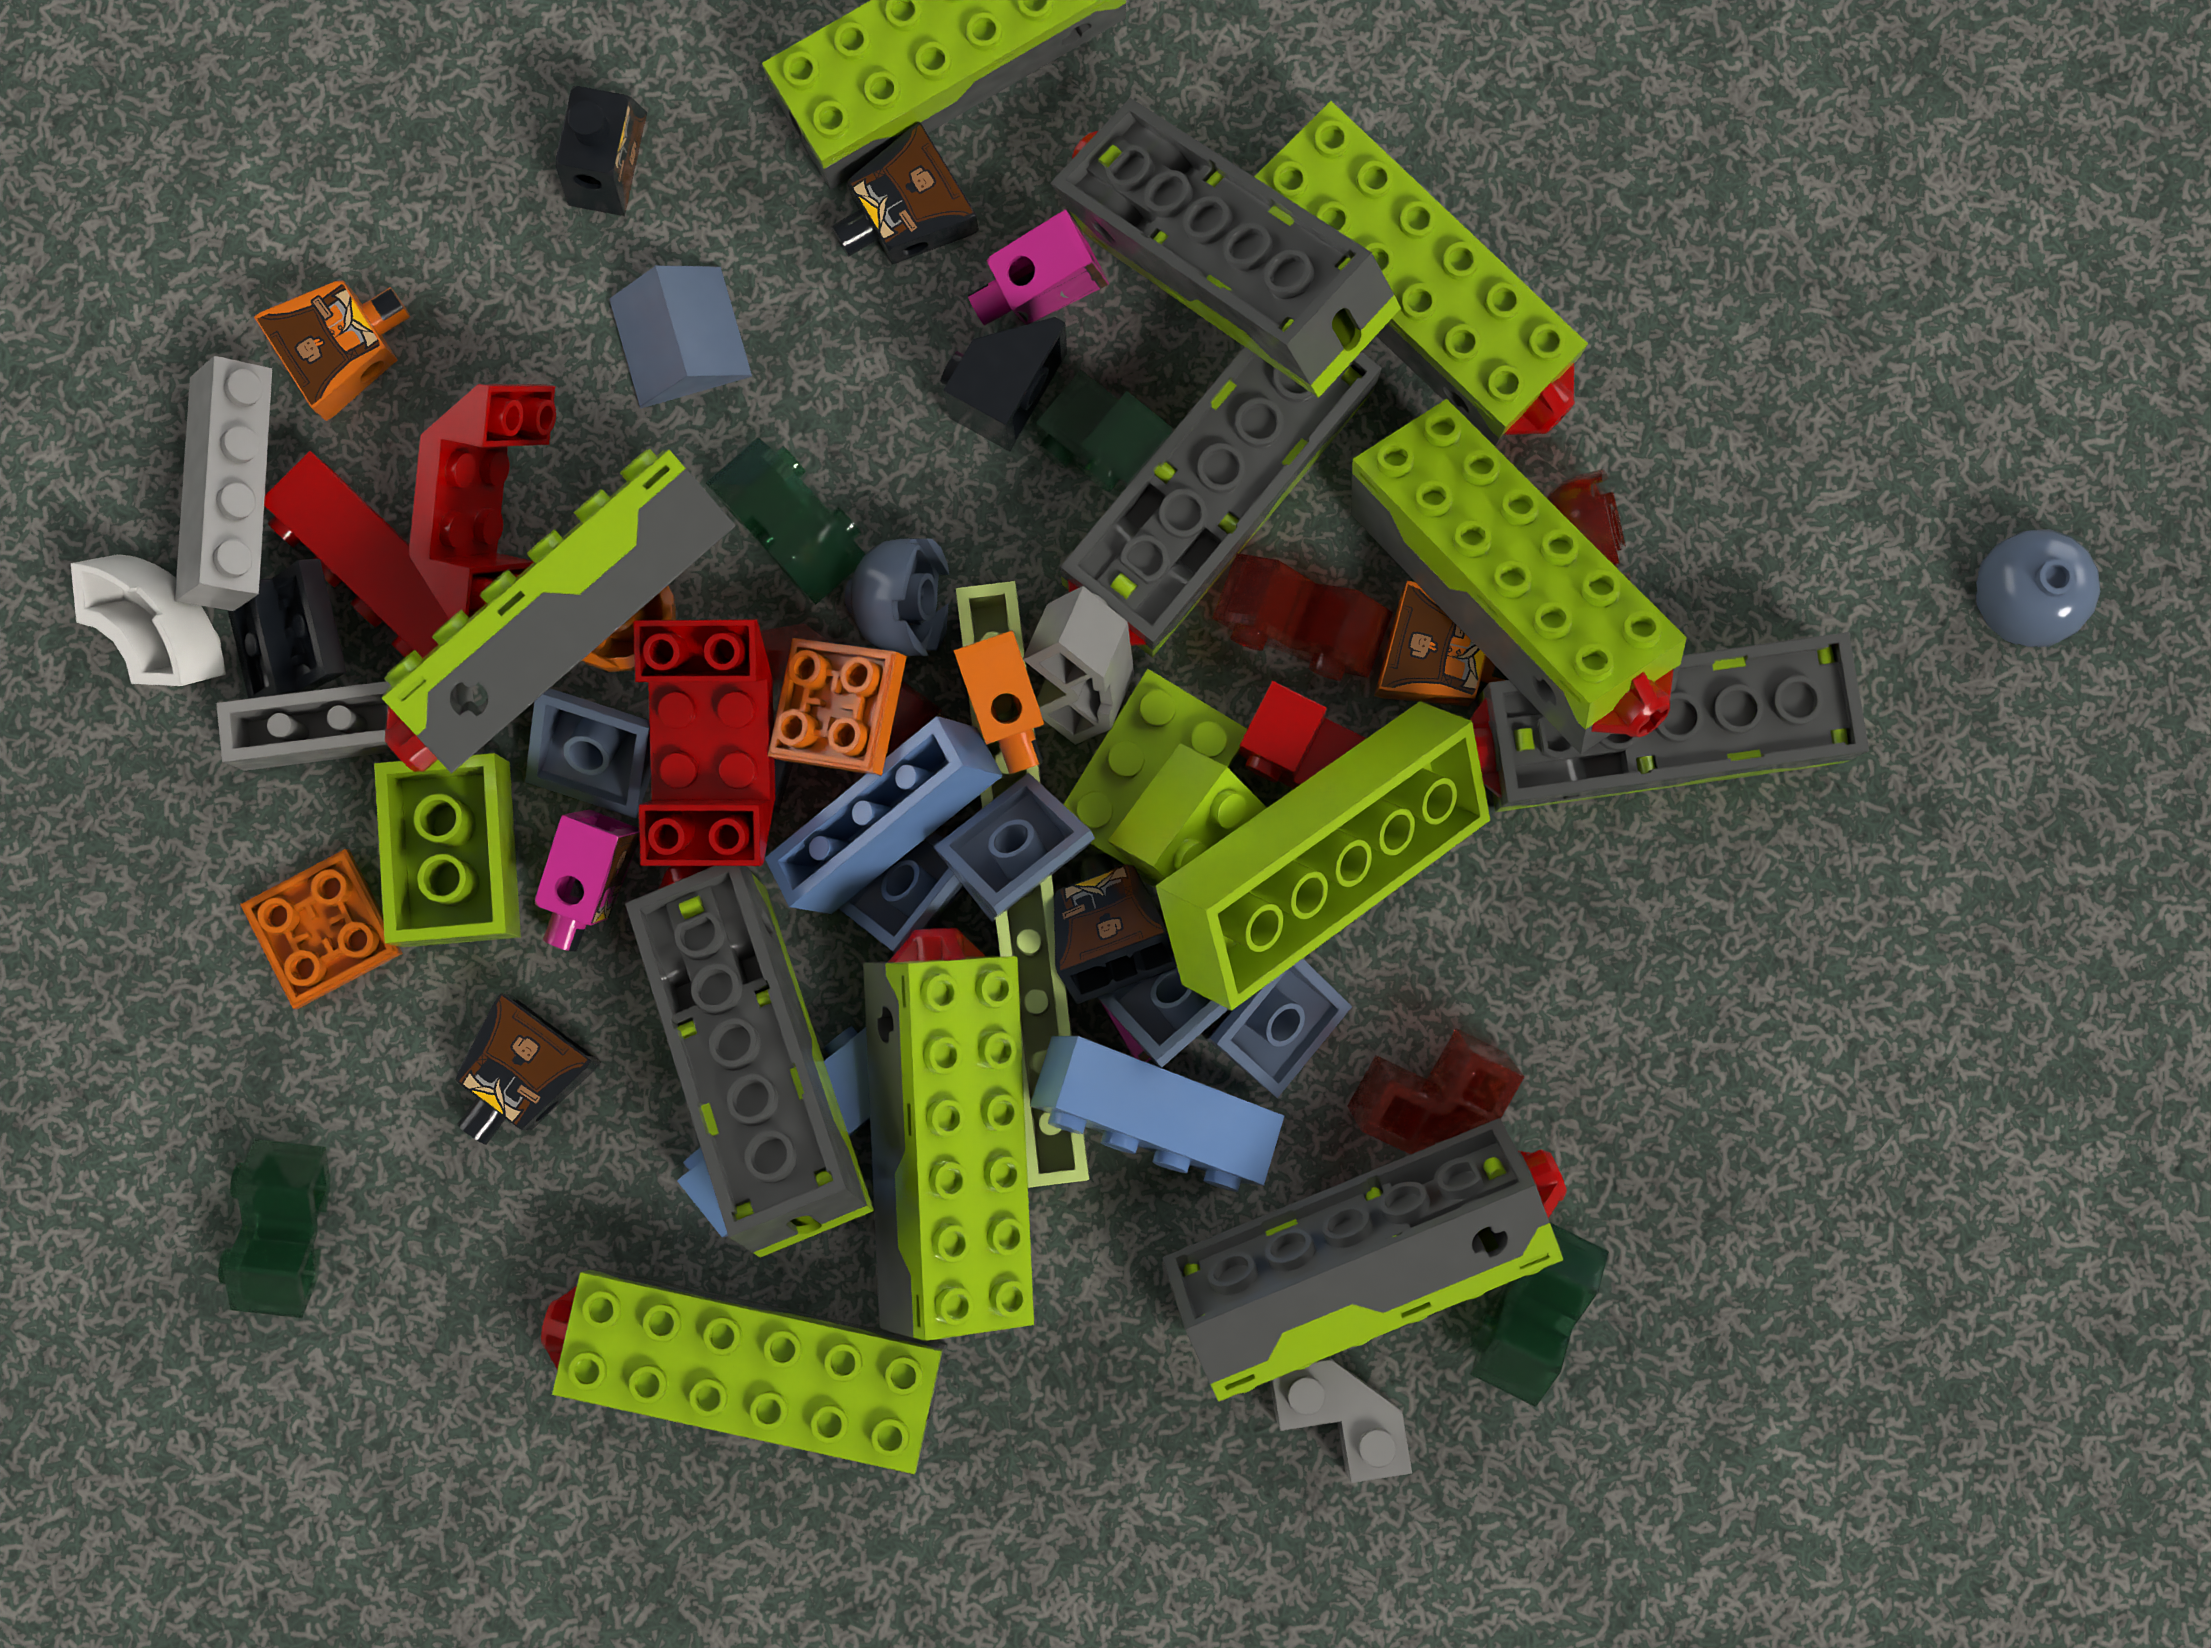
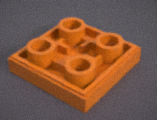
(837, 706)
(320, 928)

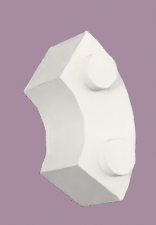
(138, 611)

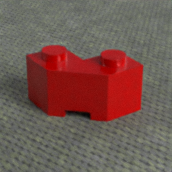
(1293, 738)

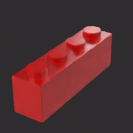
(356, 548)

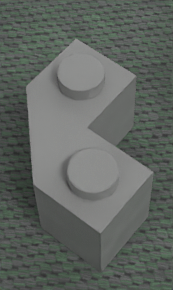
(1086, 664)
(1367, 1421)

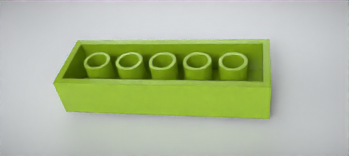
(1324, 854)

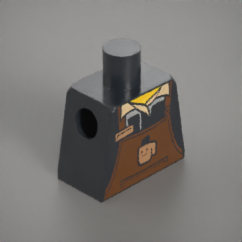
(600, 141)
(906, 202)
(1108, 931)
(518, 1069)

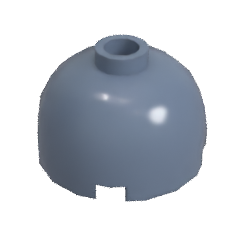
(897, 587)
(2037, 588)

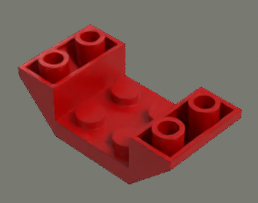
(463, 487)
(706, 742)

